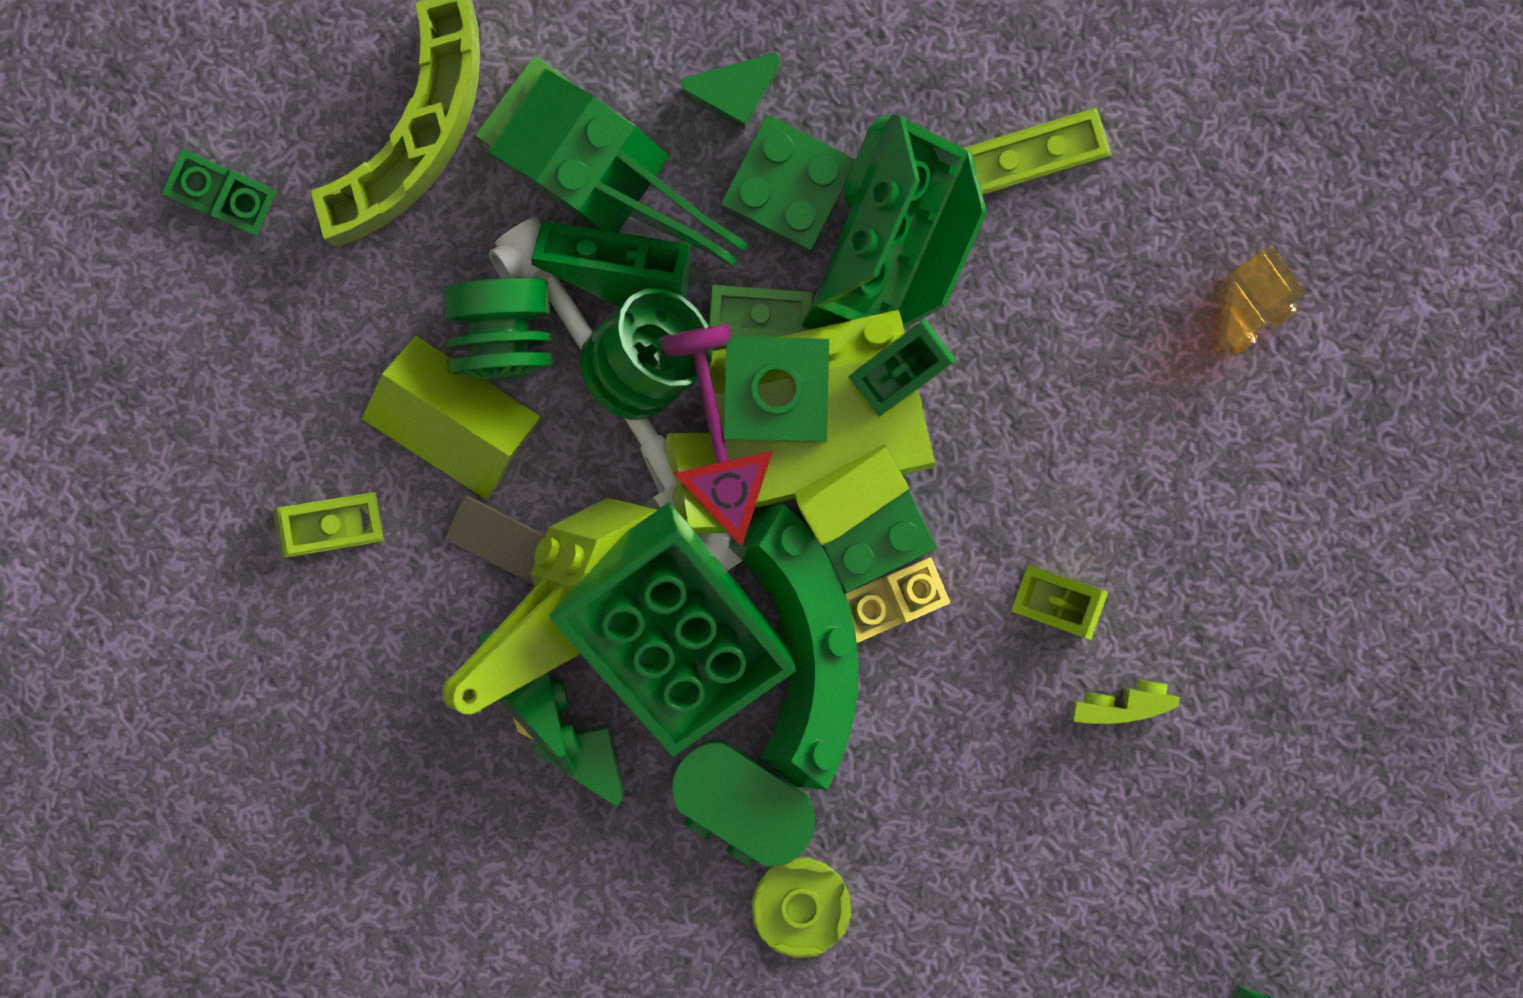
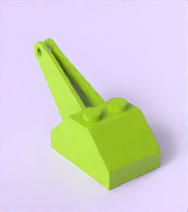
(527, 639)

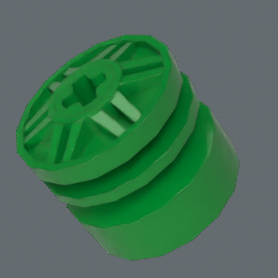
(497, 327)
(624, 356)

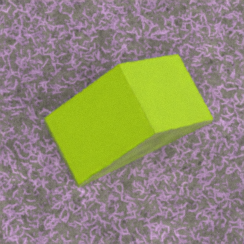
(1059, 602)

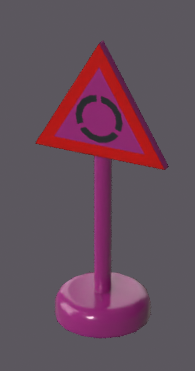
(728, 486)

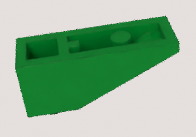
(611, 262)

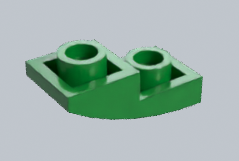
(218, 192)

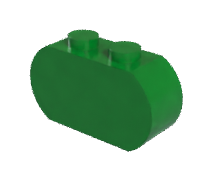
(742, 804)

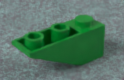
(539, 711)

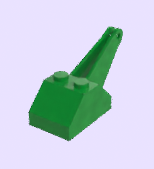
(594, 163)

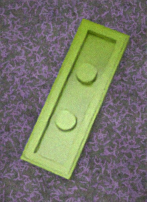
(1040, 151)

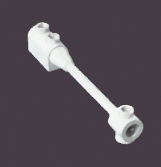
(513, 260)

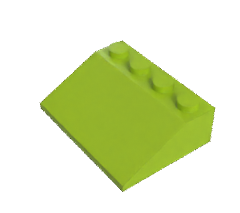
(851, 421)

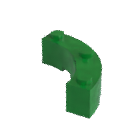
(821, 639)

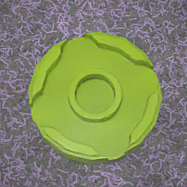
(802, 888)

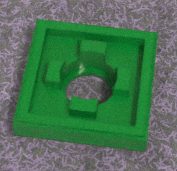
(797, 421)

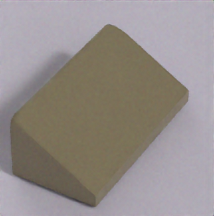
(495, 537)

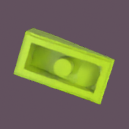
(850, 494)
(327, 525)

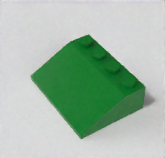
(673, 631)

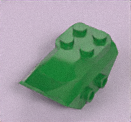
(906, 230)

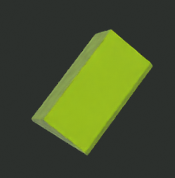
(448, 418)

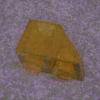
(1252, 296)

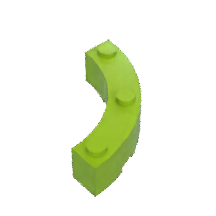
(422, 138)

